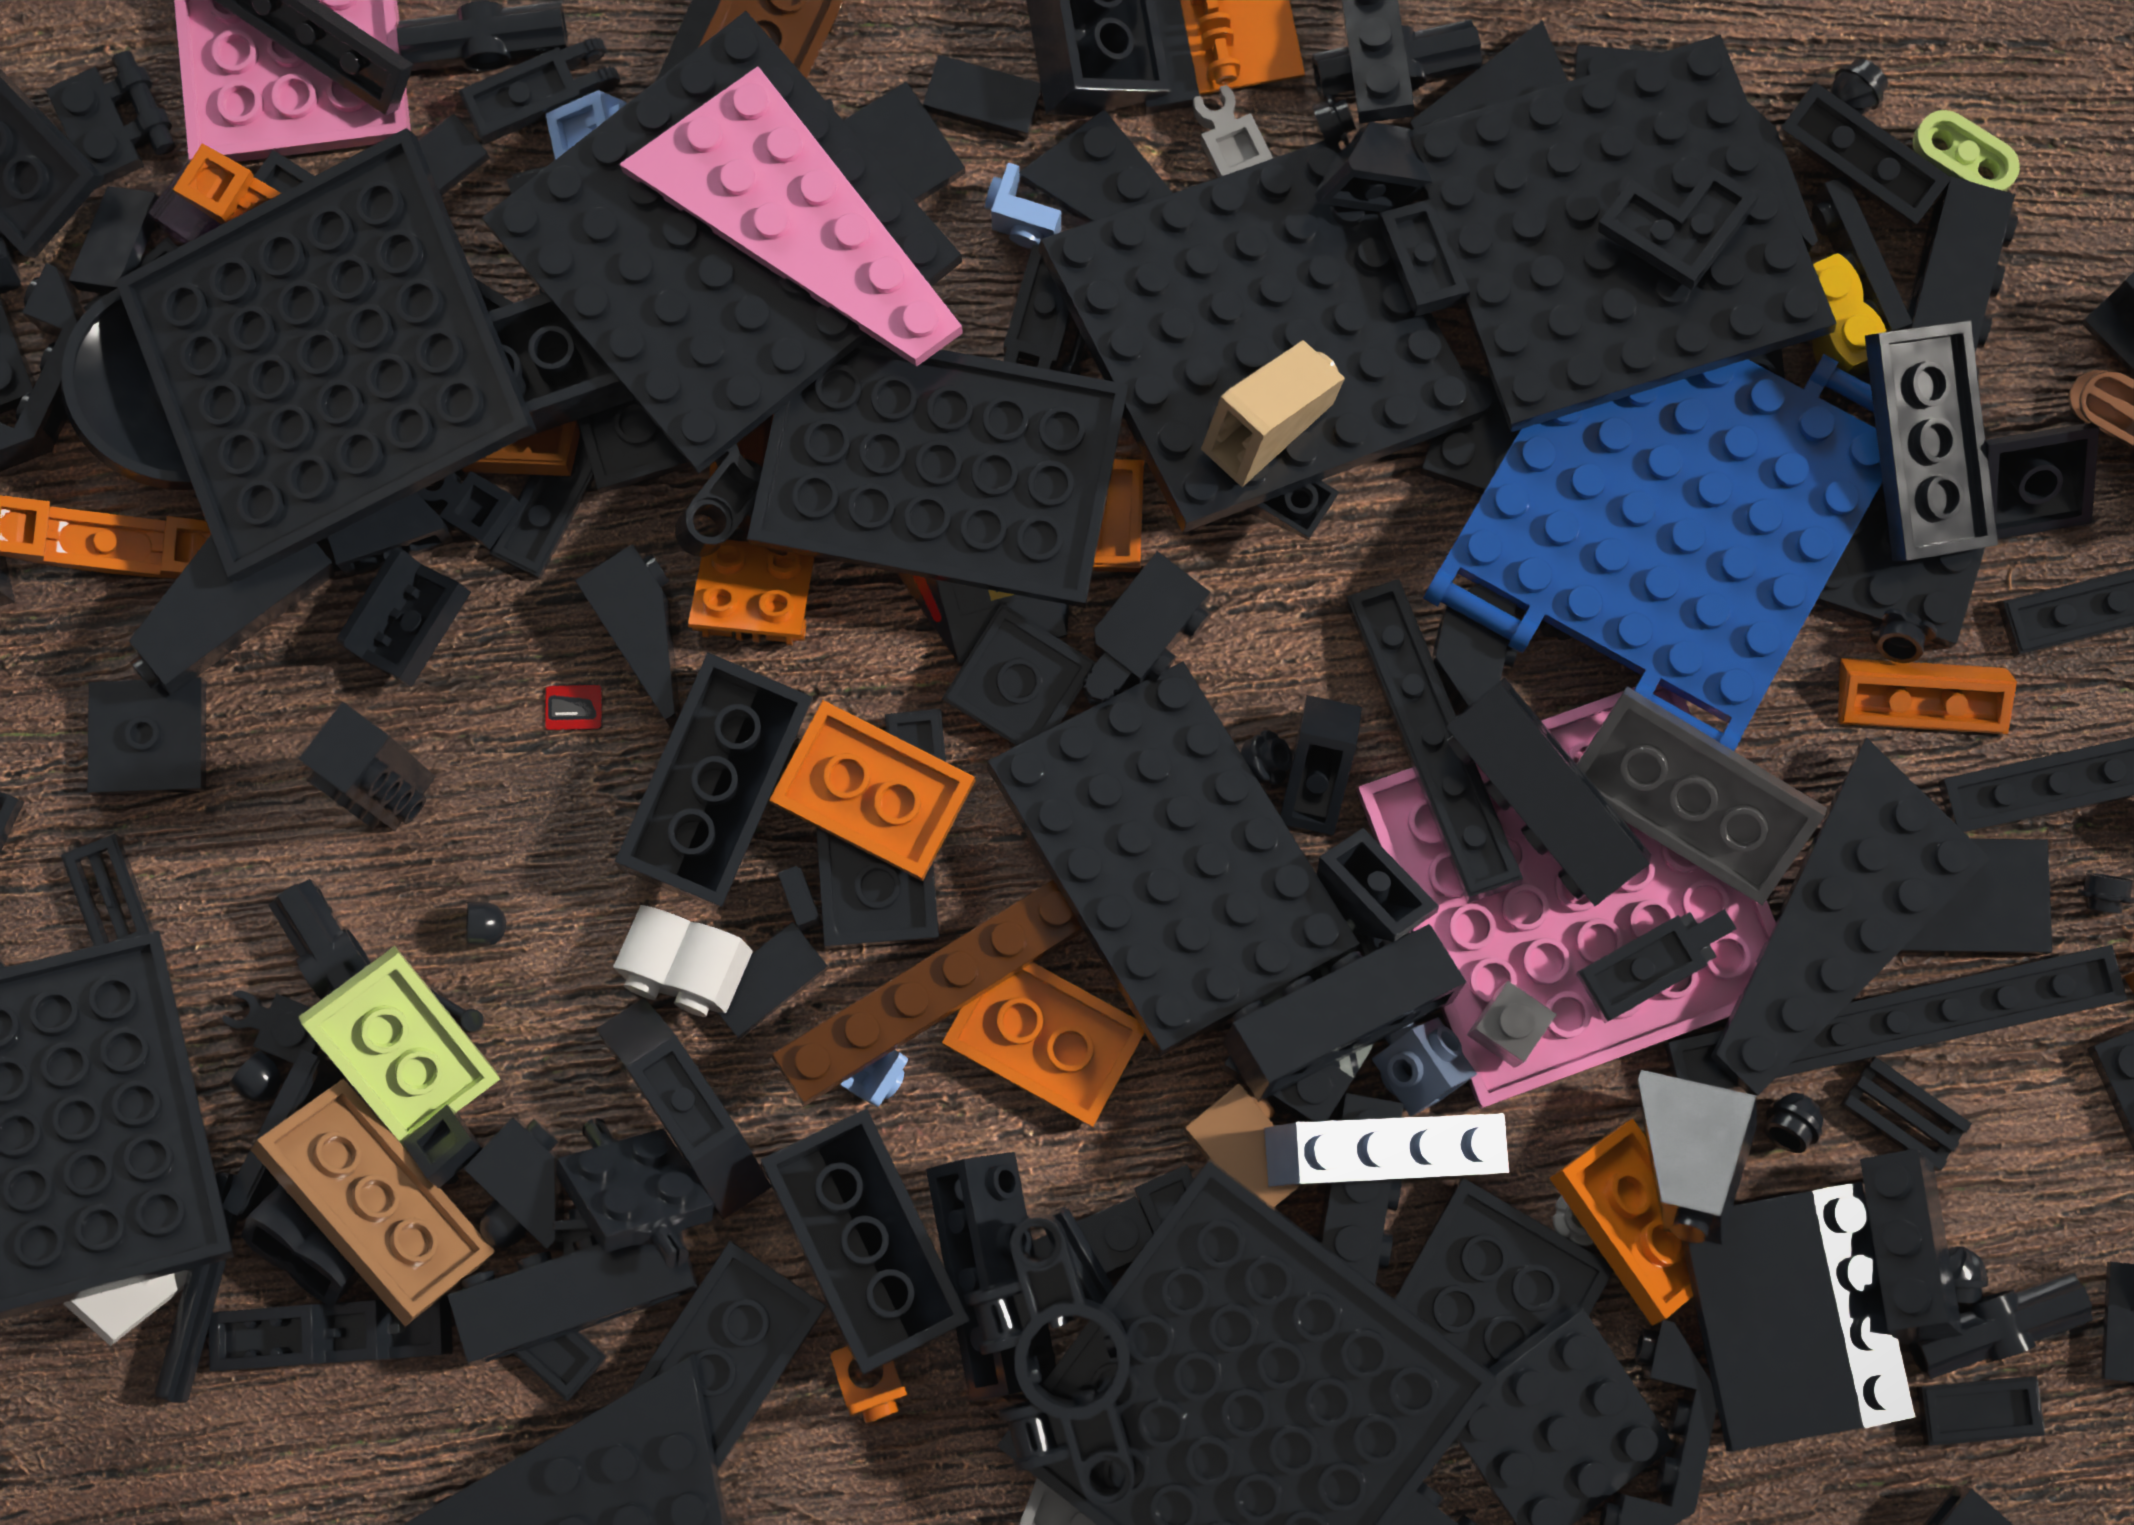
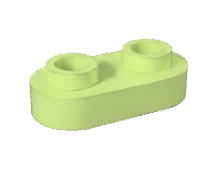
(1966, 150)

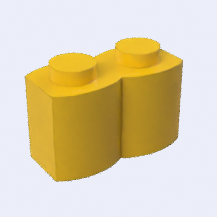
(1852, 316)

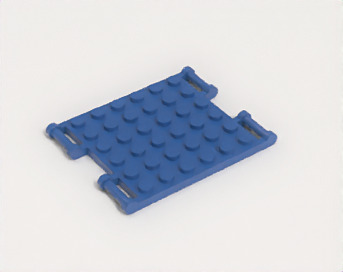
(1676, 530)

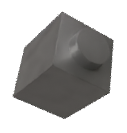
(1511, 1024)

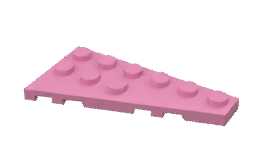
(780, 199)

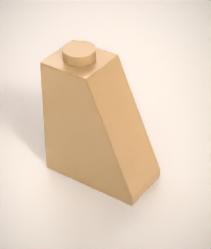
(1270, 410)

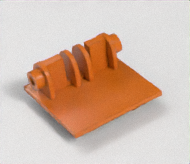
(1241, 42)
(752, 592)

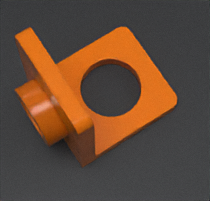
(871, 1402)

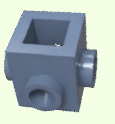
(1423, 1065)

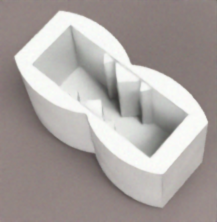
(682, 961)

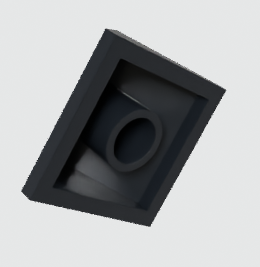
(2043, 479)

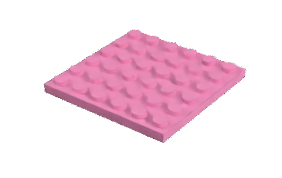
(1546, 935)

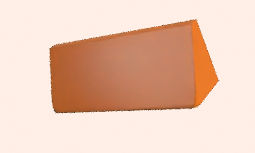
(1925, 696)

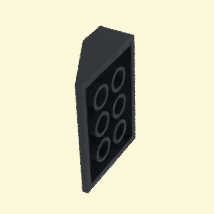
(1797, 1320)

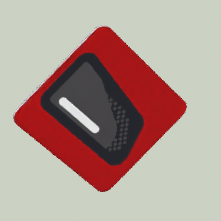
(573, 707)

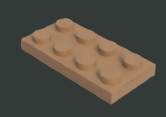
(373, 1201)

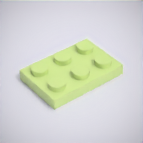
(398, 1045)

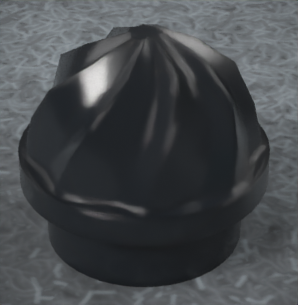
(1860, 85)
(1794, 1122)
(1968, 1274)

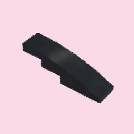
(325, 1335)

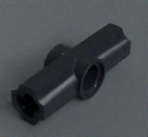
(483, 35)
(1429, 55)
(325, 949)
(2006, 1325)

